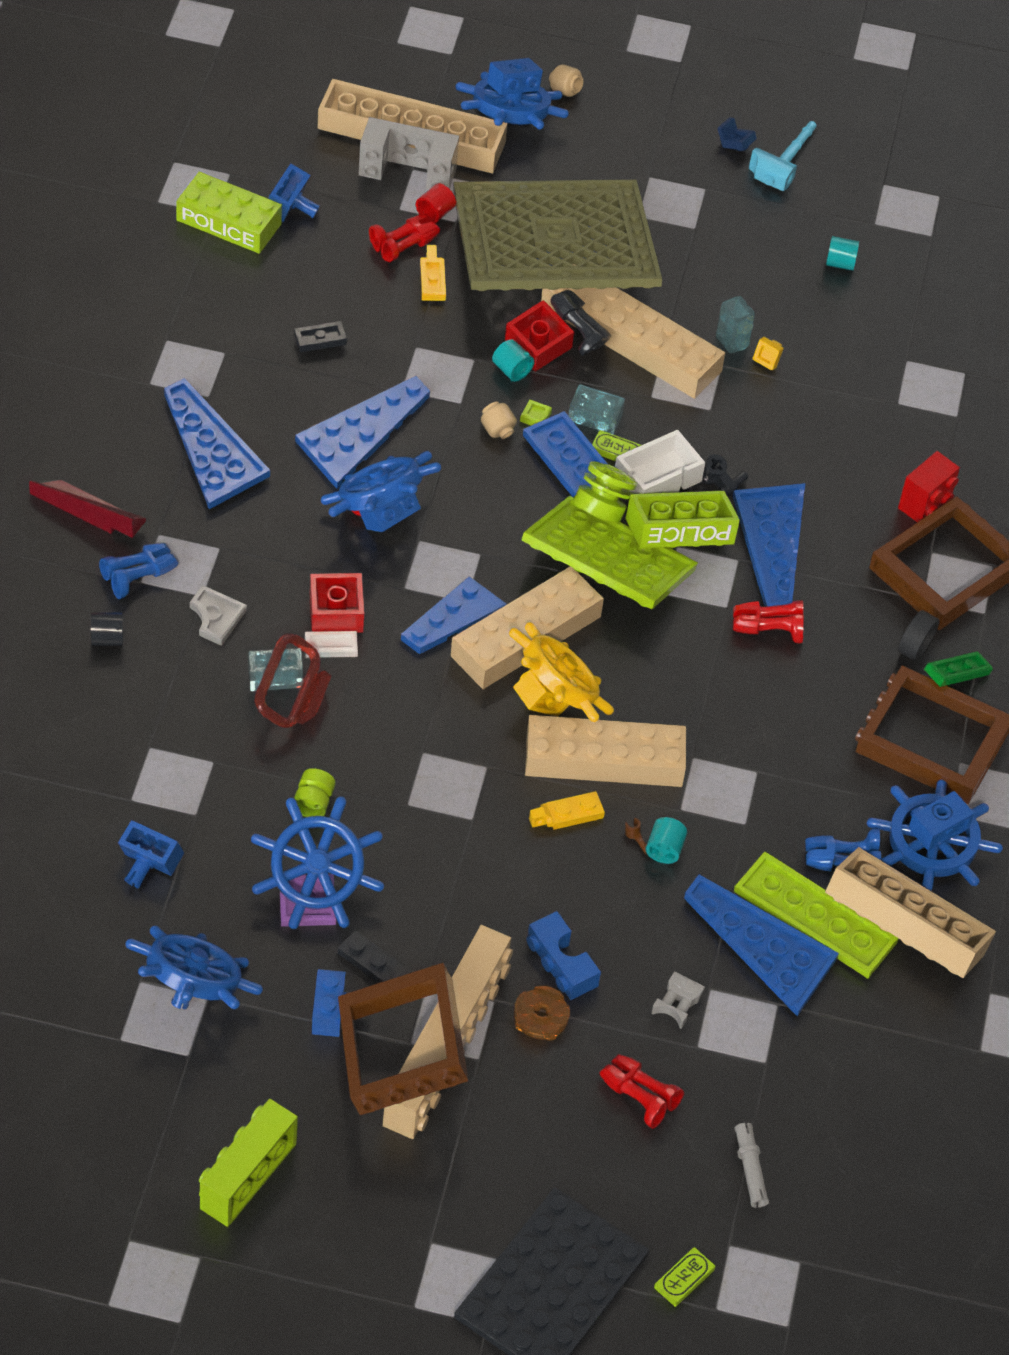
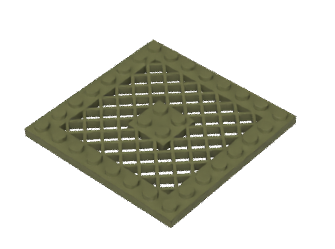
(555, 235)

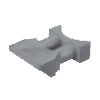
(685, 991)

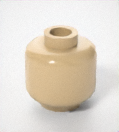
(566, 80)
(498, 420)

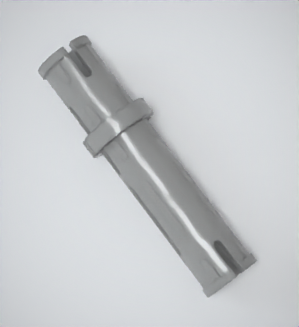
(749, 1154)

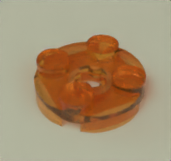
(537, 1026)

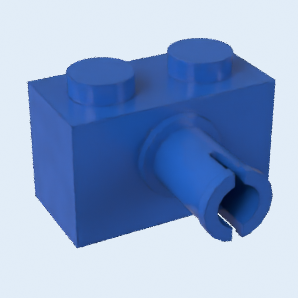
(290, 192)
(150, 851)
(326, 1010)

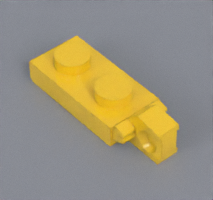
(432, 276)
(568, 811)

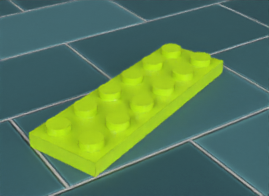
(815, 913)

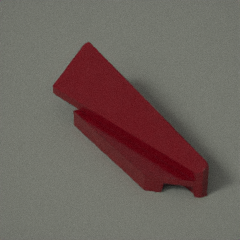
(87, 507)

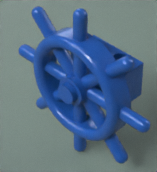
(512, 94)
(383, 491)
(936, 825)

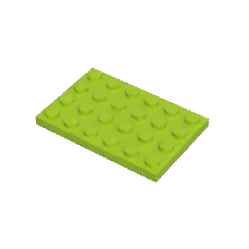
(609, 553)

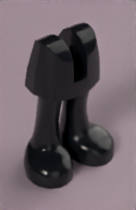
(570, 308)

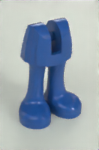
(154, 559)
(823, 849)

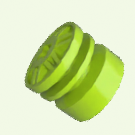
(604, 494)

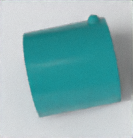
(842, 253)
(513, 360)
(666, 840)

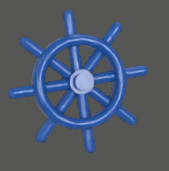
(317, 862)
(193, 968)

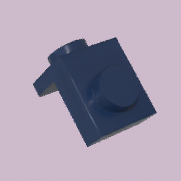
(733, 137)

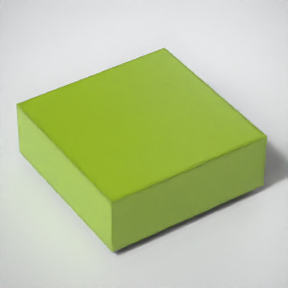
(535, 412)

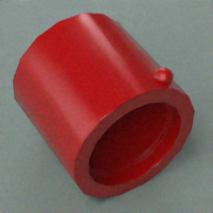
(436, 202)

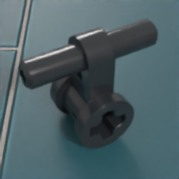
(718, 475)

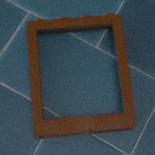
(918, 592)
(918, 766)
(417, 1081)

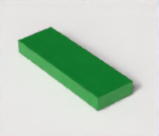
(958, 669)

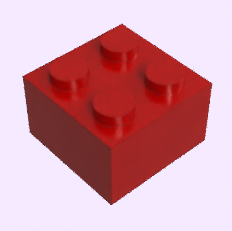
(541, 334)
(929, 487)
(336, 602)

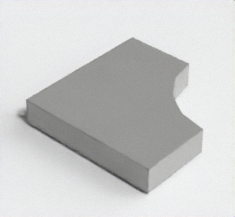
(217, 613)

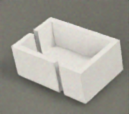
(663, 465)

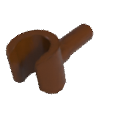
(635, 833)

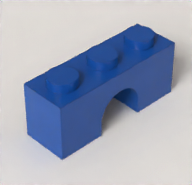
(572, 973)

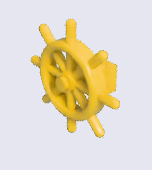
(556, 677)

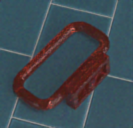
(311, 690)

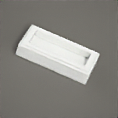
(334, 643)

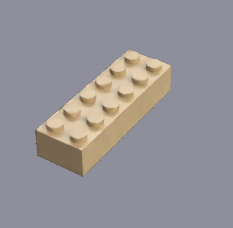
(555, 608)
(605, 751)
(910, 912)

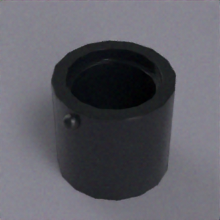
(107, 628)

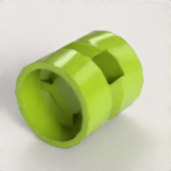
(314, 792)

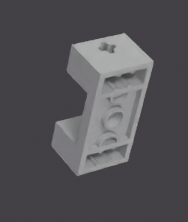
(389, 140)

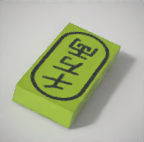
(611, 445)
(684, 1276)

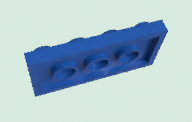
(563, 449)

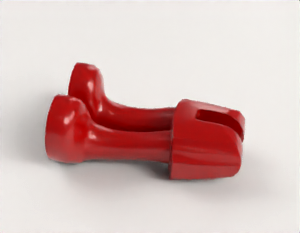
(418, 229)
(752, 618)
(623, 1077)

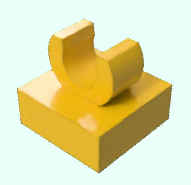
(768, 353)

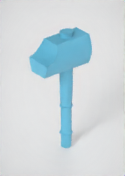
(779, 170)

